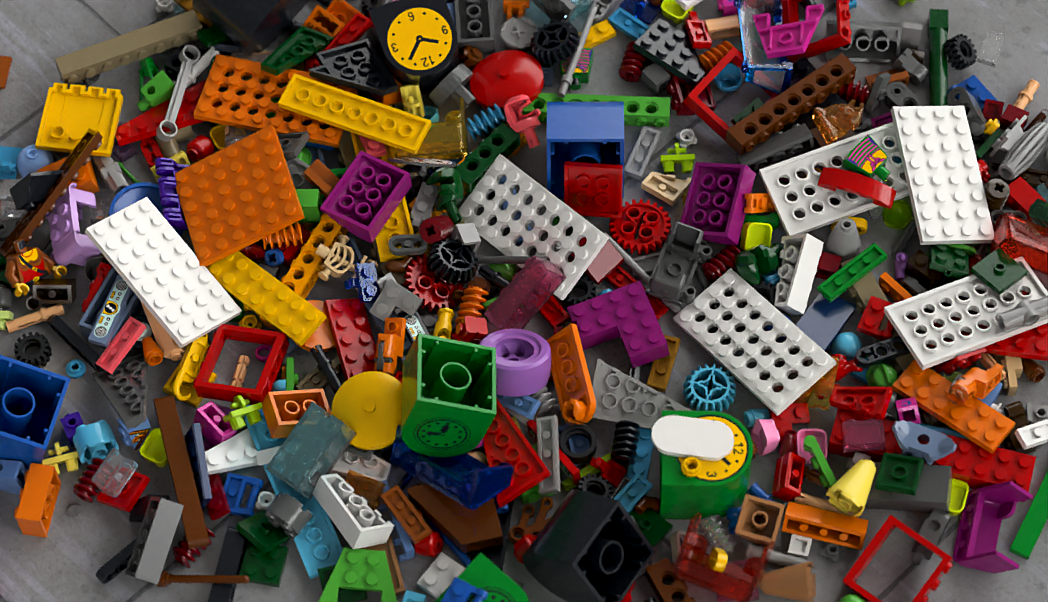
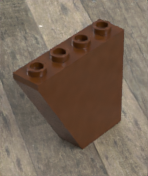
(464, 527)

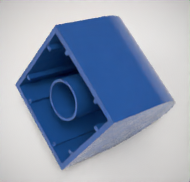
(582, 134)
(28, 409)

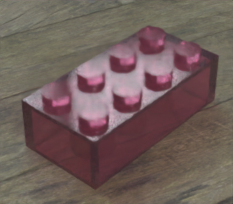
(525, 294)

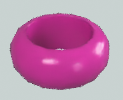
(258, 349)

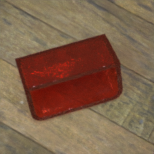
(1022, 238)

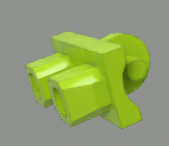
(685, 160)
(236, 417)

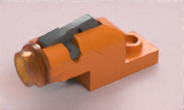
(390, 345)
(975, 383)

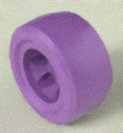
(521, 361)

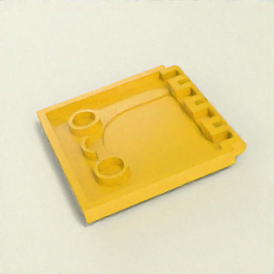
(74, 111)

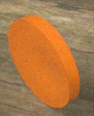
(323, 333)

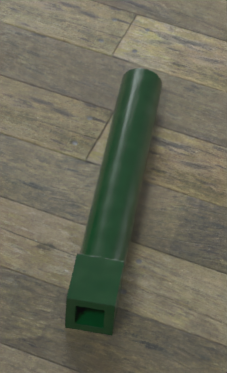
(938, 63)

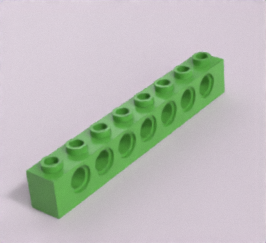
(638, 104)

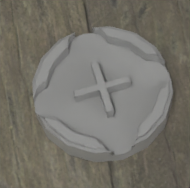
(517, 33)

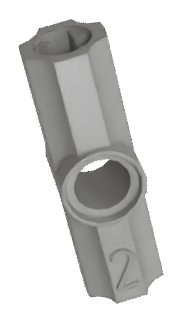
(110, 173)
(1023, 313)

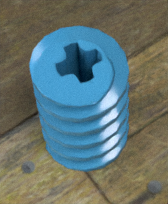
(485, 121)

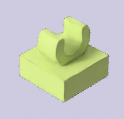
(5, 316)

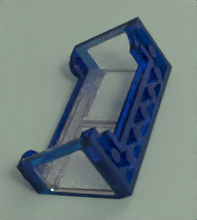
(767, 73)

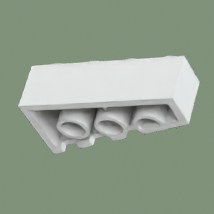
(797, 272)
(350, 513)

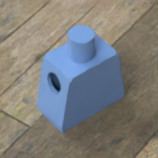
(12, 476)

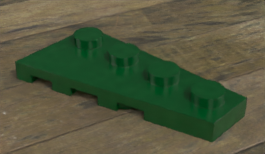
(295, 49)

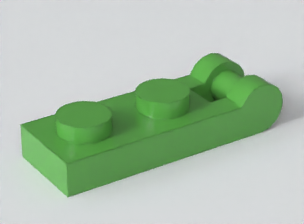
(819, 461)

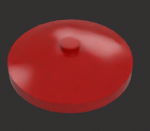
(504, 77)

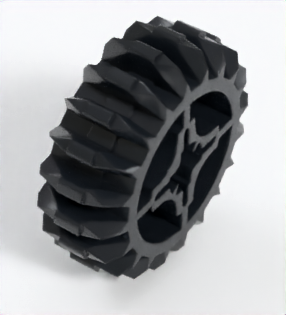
(555, 42)
(452, 261)

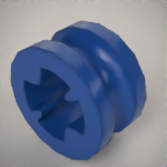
(269, 259)

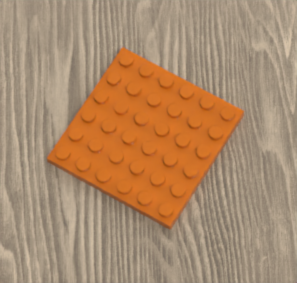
(238, 196)

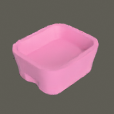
(765, 436)
(821, 438)

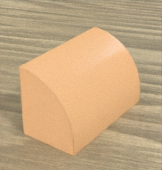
(723, 27)

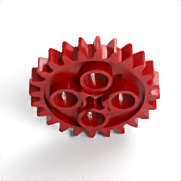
(656, 231)
(418, 275)

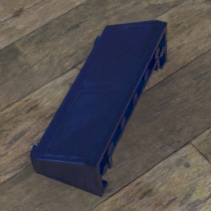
(457, 476)

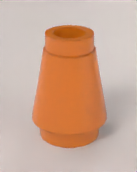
(152, 353)

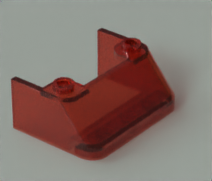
(733, 583)

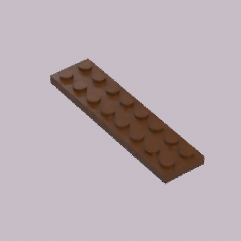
(69, 170)

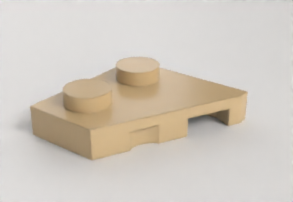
(665, 186)

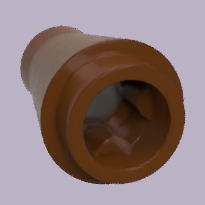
(1033, 370)

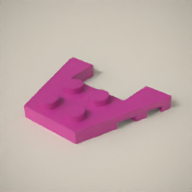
(788, 38)

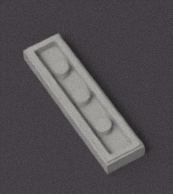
(549, 453)

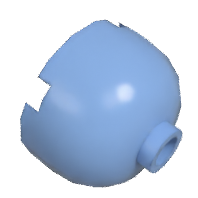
(33, 159)

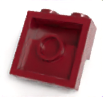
(680, 90)

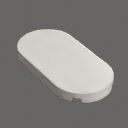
(692, 437)

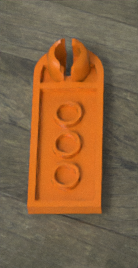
(571, 376)

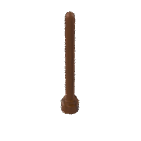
(167, 578)

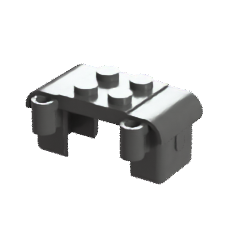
(678, 264)

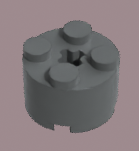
(288, 514)

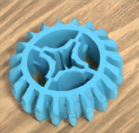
(695, 385)

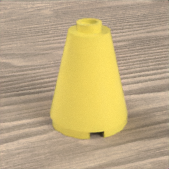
(853, 488)

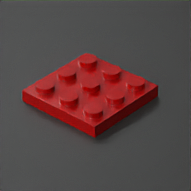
(594, 188)

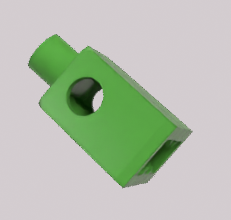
(156, 91)

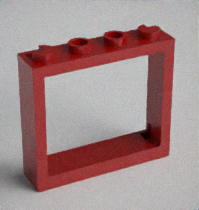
(843, 35)
(703, 110)
(223, 392)
(876, 543)

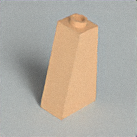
(163, 339)

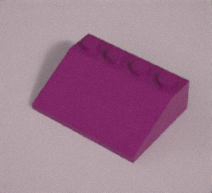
(367, 196)
(717, 200)

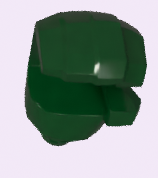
(450, 190)
(757, 261)

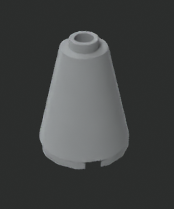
(844, 240)

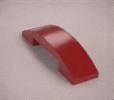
(857, 184)

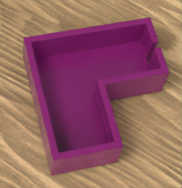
(624, 315)

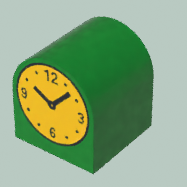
(719, 484)

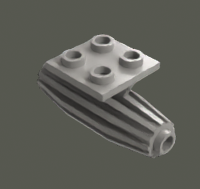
(1021, 147)

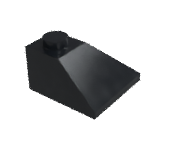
(33, 189)

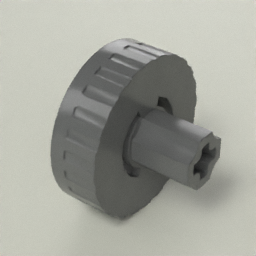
(453, 88)

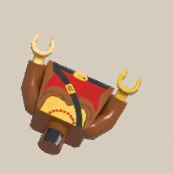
(28, 266)

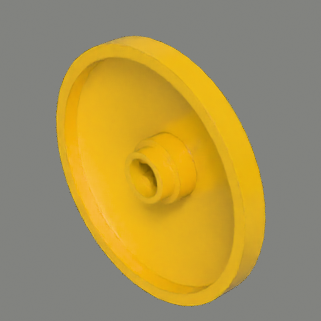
(371, 408)

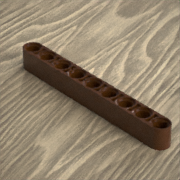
(181, 472)

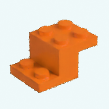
(331, 20)

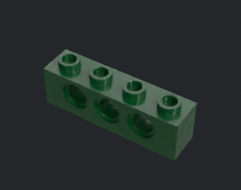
(502, 135)

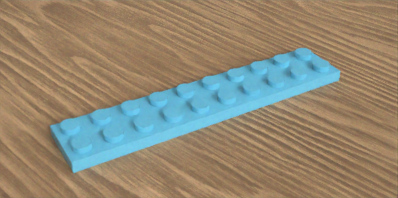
(318, 540)

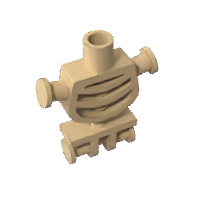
(328, 254)

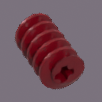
(631, 64)
(855, 91)
(436, 228)
(720, 263)
(85, 485)
(183, 554)

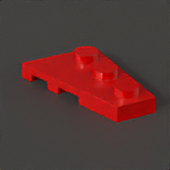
(862, 400)

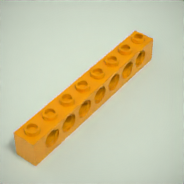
(310, 271)

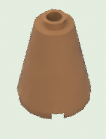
(791, 582)

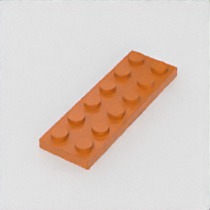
(971, 419)

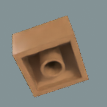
(759, 520)

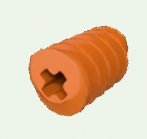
(714, 55)
(284, 235)
(471, 303)

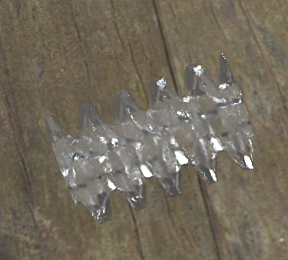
(716, 535)

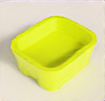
(674, 11)
(755, 234)
(153, 448)
(958, 496)

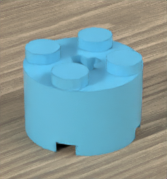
(94, 441)

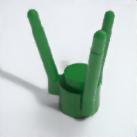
(147, 69)

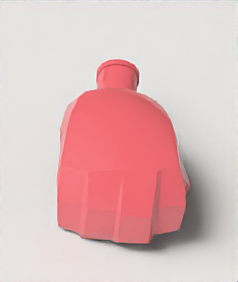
(522, 123)

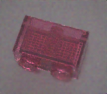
(863, 435)

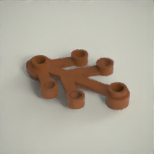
(538, 525)

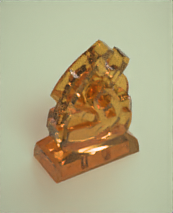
(837, 120)

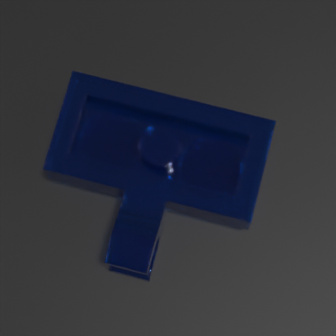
(365, 282)

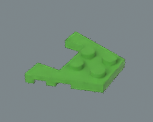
(360, 571)

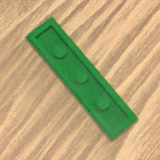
(852, 272)

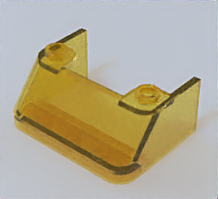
(443, 139)

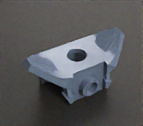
(937, 448)

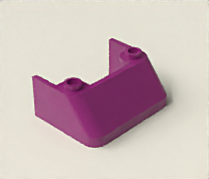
(981, 526)

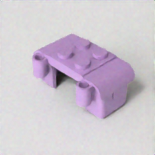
(64, 219)

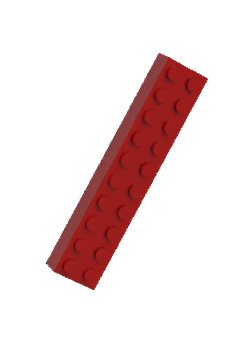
(968, 462)

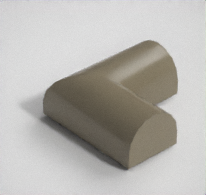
(171, 147)

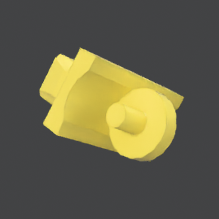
(412, 99)
(70, 459)

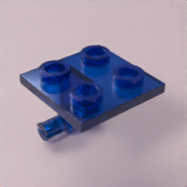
(641, 9)

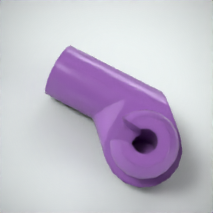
(900, 266)

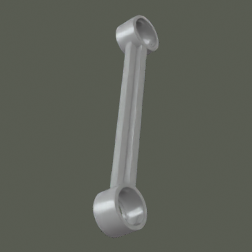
(178, 92)

